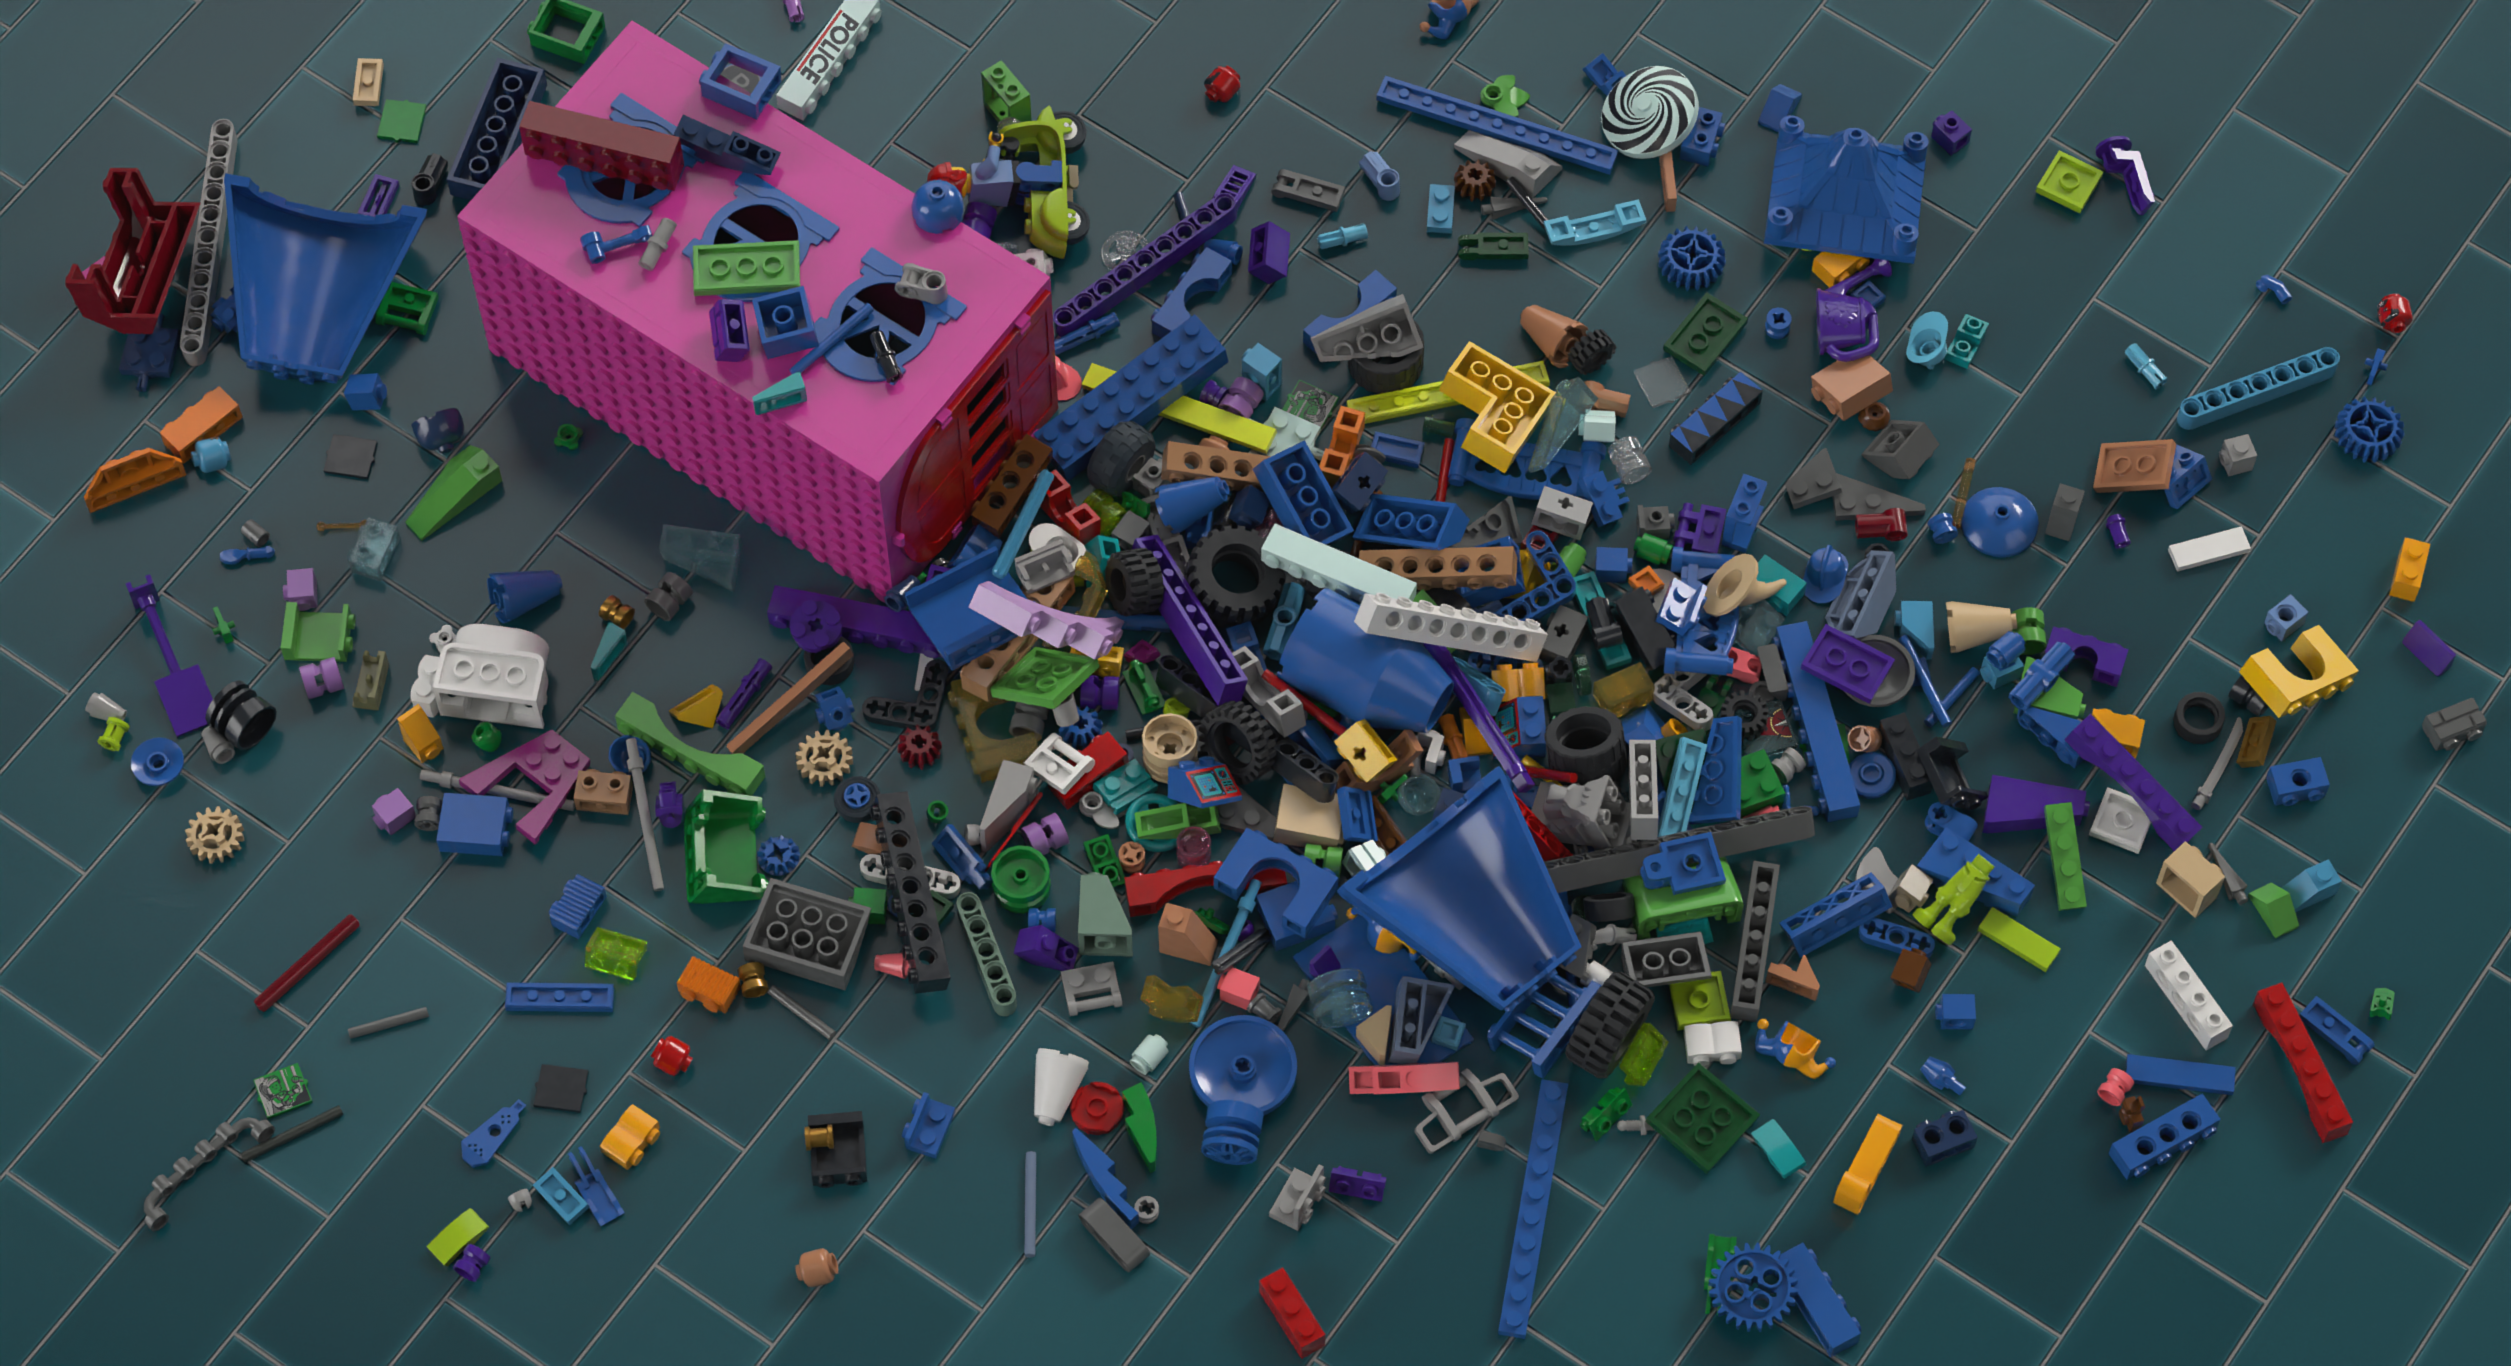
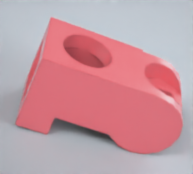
(1745, 666)

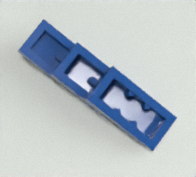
(1101, 1171)

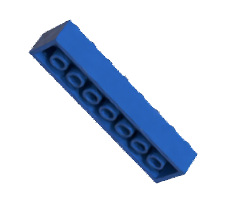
(1133, 394)

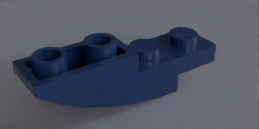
(729, 151)

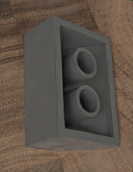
(1666, 959)

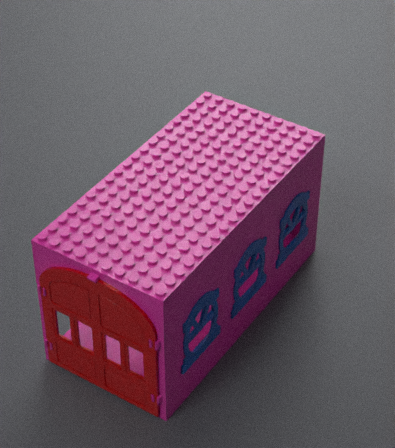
(864, 466)

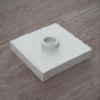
(2120, 821)

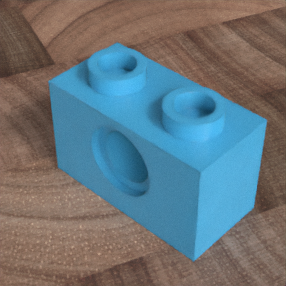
(1263, 369)

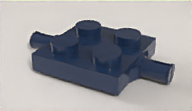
(150, 354)

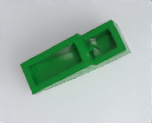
(1141, 1124)

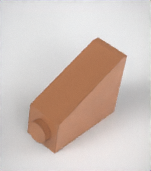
(1185, 935)

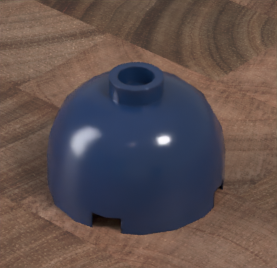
(439, 431)

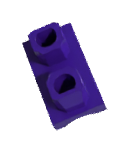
(669, 805)

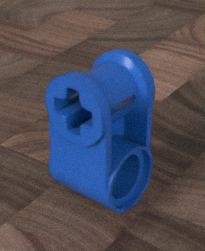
(1950, 818)

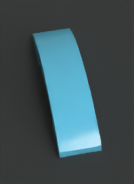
(1595, 227)

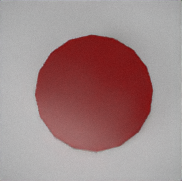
(1097, 1108)

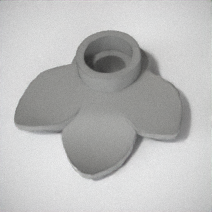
(1101, 813)

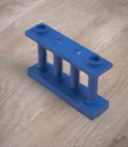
(1557, 1038)

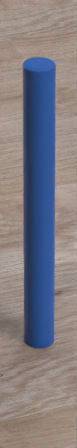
(832, 339)
(1926, 683)

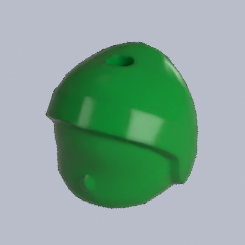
(487, 736)

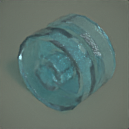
(1339, 998)

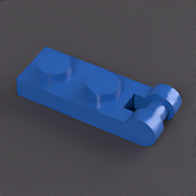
(2336, 1030)

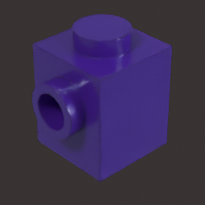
(1951, 132)

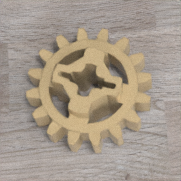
(824, 758)
(214, 846)

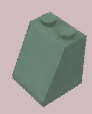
(1102, 922)

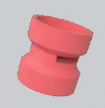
(2115, 1087)

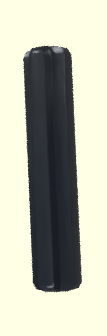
(1241, 951)

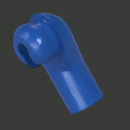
(2269, 282)

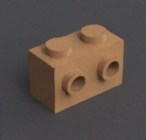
(603, 792)

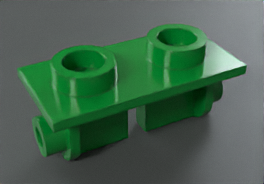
(1143, 687)
(1614, 1105)

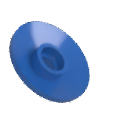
(150, 754)

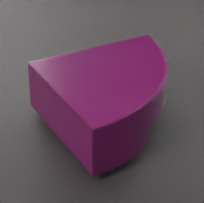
(1143, 652)

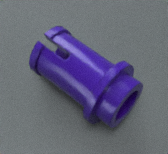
(2118, 530)

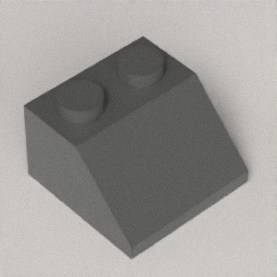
(1901, 448)

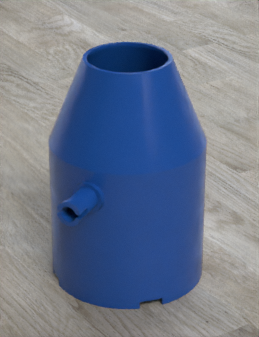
(1363, 674)

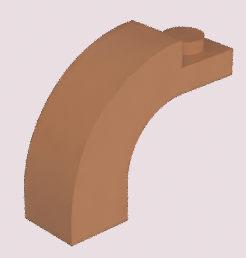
(1405, 749)

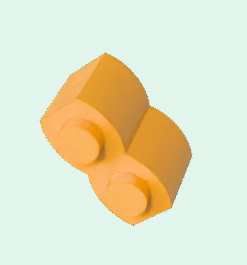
(1520, 682)
(630, 1137)

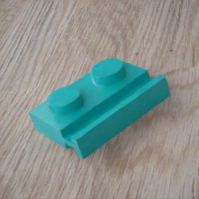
(1124, 786)

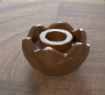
(1871, 422)

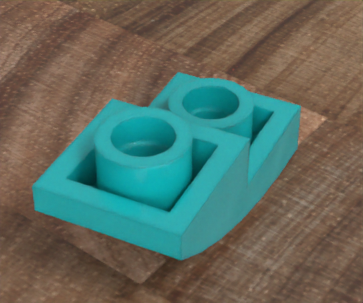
(1966, 341)
(1778, 1148)

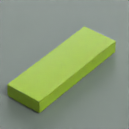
(2019, 939)

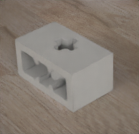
(1562, 513)

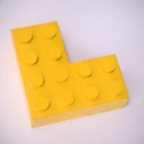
(1505, 399)

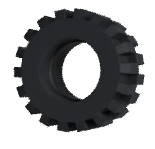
(1134, 581)

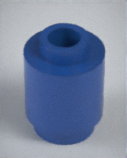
(2006, 649)

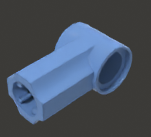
(1380, 175)

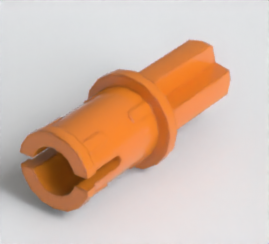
(1453, 738)

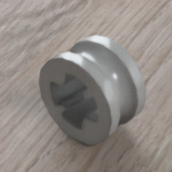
(1150, 1202)

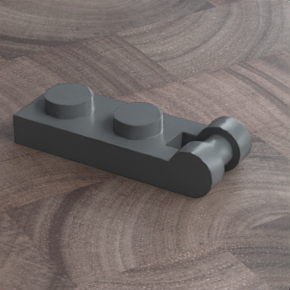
(1308, 190)

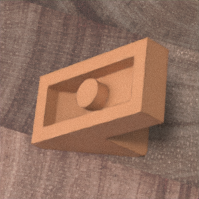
(1800, 982)

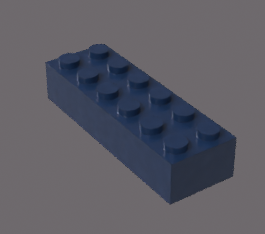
(495, 125)

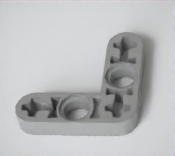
(1678, 694)

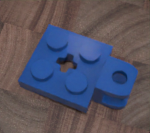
(1671, 867)

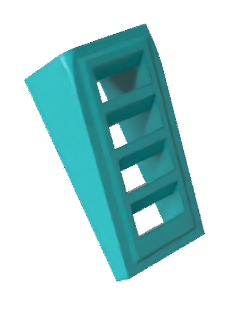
(781, 395)
(610, 647)

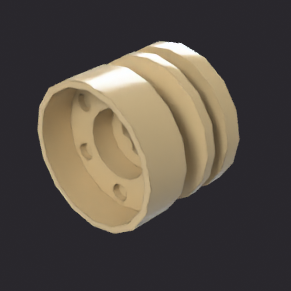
(1166, 743)

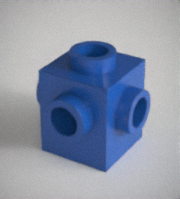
(834, 709)

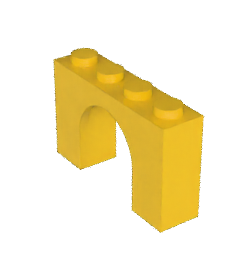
(2288, 693)

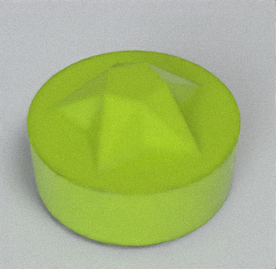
(1175, 707)

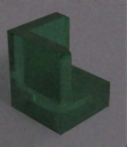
(1559, 699)

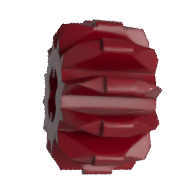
(918, 737)

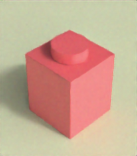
(1238, 987)

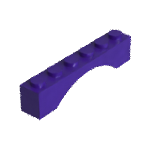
(2100, 748)

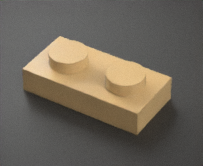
(368, 82)

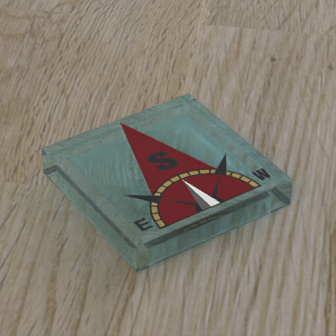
(1777, 733)

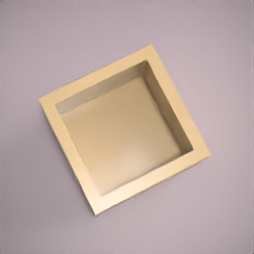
(2190, 879)

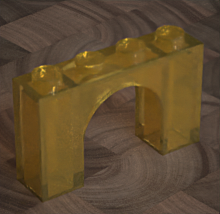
(987, 752)

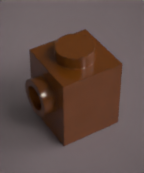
(1911, 969)

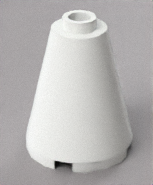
(1056, 1083)

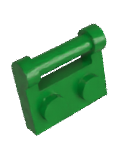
(410, 301)

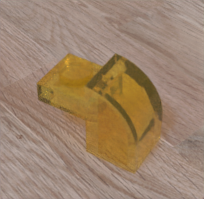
(1170, 1003)

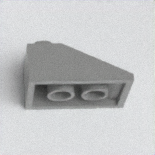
(1009, 799)

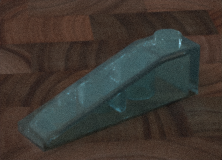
(1563, 416)

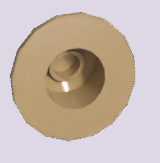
(1737, 586)

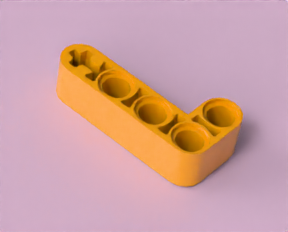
(1867, 1164)

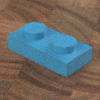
(1440, 208)
(561, 1196)

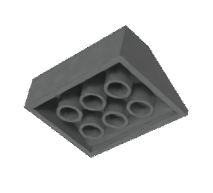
(807, 934)

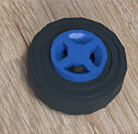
(855, 789)

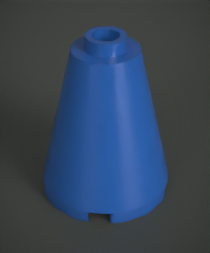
(1189, 501)
(521, 591)

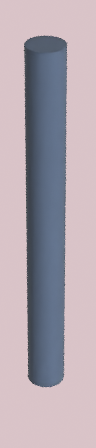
(1030, 1204)

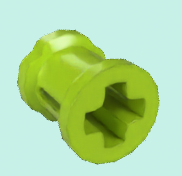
(113, 734)

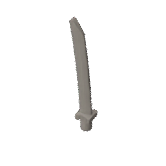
(2204, 793)

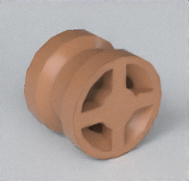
(1132, 851)

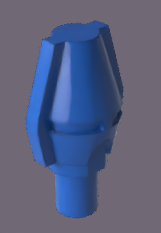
(1941, 1075)

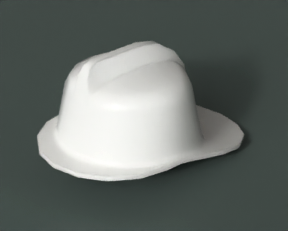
(1049, 533)

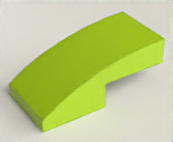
(456, 1236)

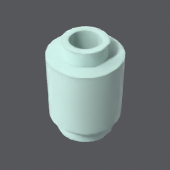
(1149, 1054)

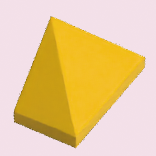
(700, 708)

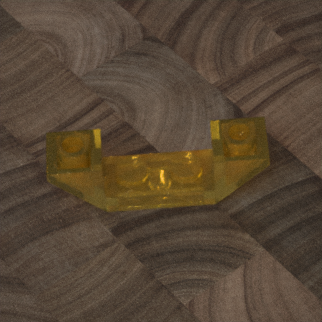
(1089, 570)

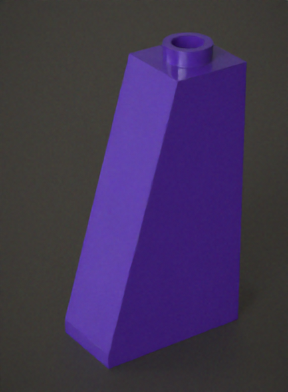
(2020, 804)

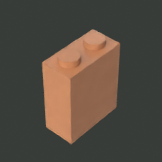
(1851, 385)

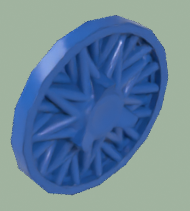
(1872, 774)

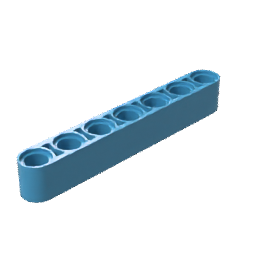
(2250, 396)

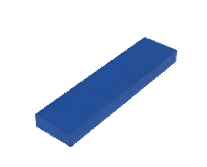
(560, 997)
(2181, 1074)

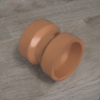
(1860, 735)

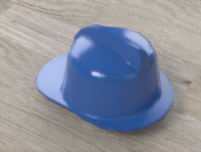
(1825, 575)

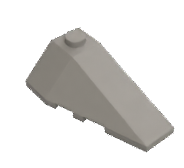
(1528, 167)
(1374, 333)

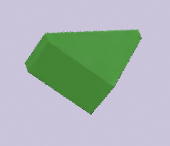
(2275, 908)

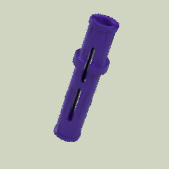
(749, 685)

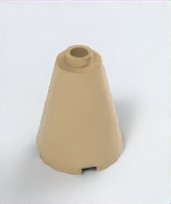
(1977, 624)

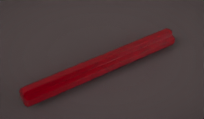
(306, 962)

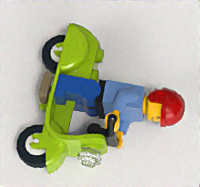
(1041, 188)

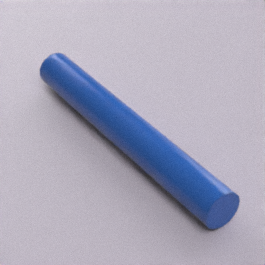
(1953, 695)

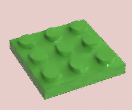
(1044, 677)

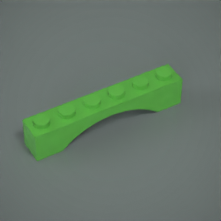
(732, 771)

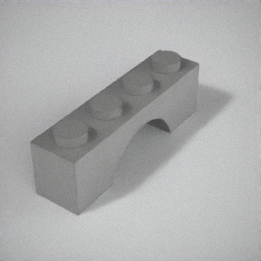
(1281, 709)

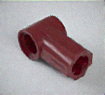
(1889, 524)

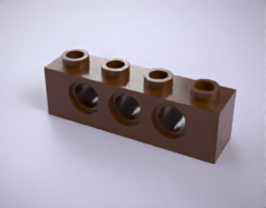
(1027, 450)

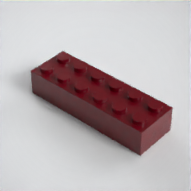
(601, 146)

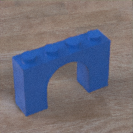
(1256, 853)

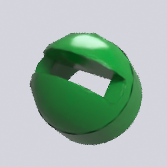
(942, 814)

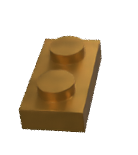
(2256, 741)

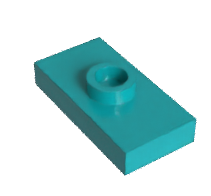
(1691, 926)

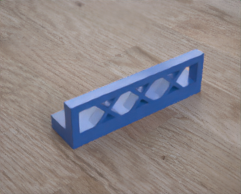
(1838, 916)

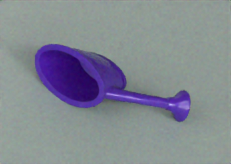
(1845, 319)

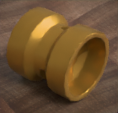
(615, 611)
(753, 980)

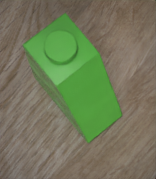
(2060, 699)

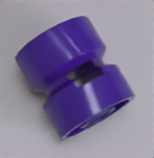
(980, 218)
(1100, 692)

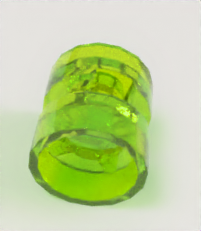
(1106, 509)

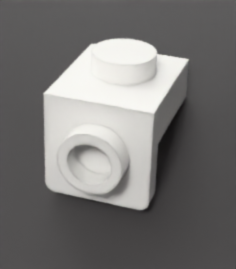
(1436, 754)

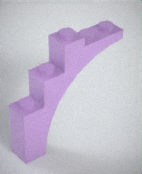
(1025, 617)

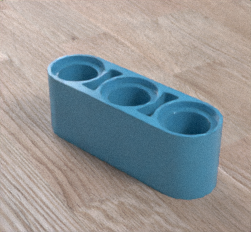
(1487, 690)

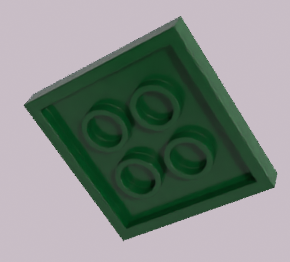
(1702, 1118)

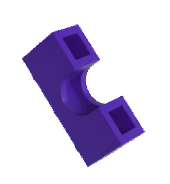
(2106, 657)

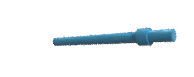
(1245, 907)

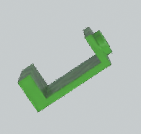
(317, 634)

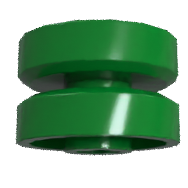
(1021, 879)

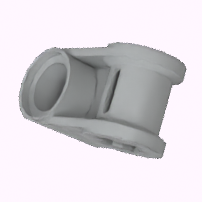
(918, 284)

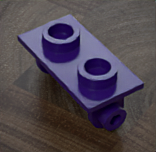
(1347, 1182)

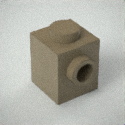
(1911, 889)

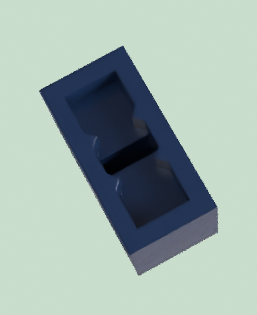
(1948, 1143)

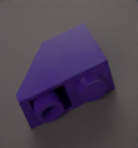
(1045, 948)

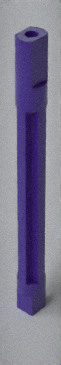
(1482, 719)

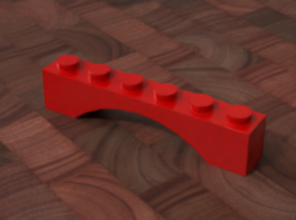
(1152, 891)
(2320, 1093)

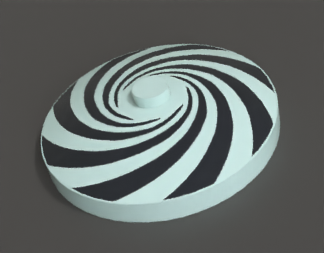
(1650, 112)

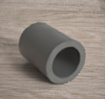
(255, 533)

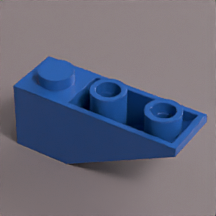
(2051, 732)

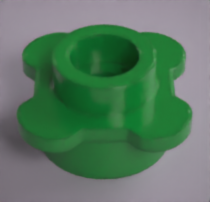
(568, 430)

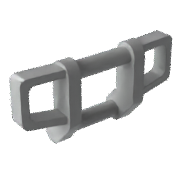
(1455, 1131)

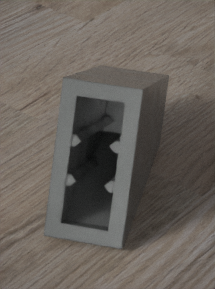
(2064, 512)

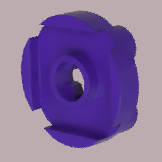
(814, 611)

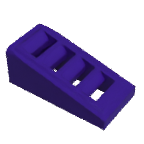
(1242, 191)

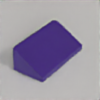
(2429, 648)

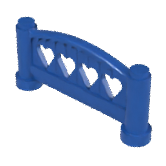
(1576, 464)
(1688, 654)

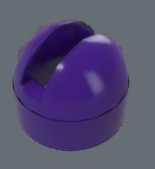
(1247, 931)

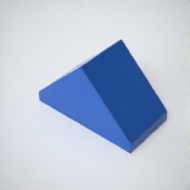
(1779, 104)

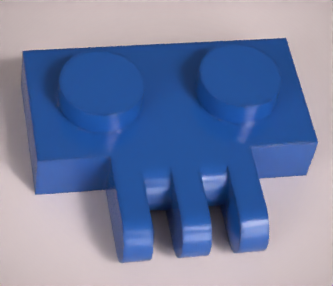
(1604, 497)

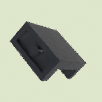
(1942, 766)
(848, 1158)

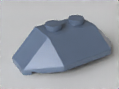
(1865, 596)

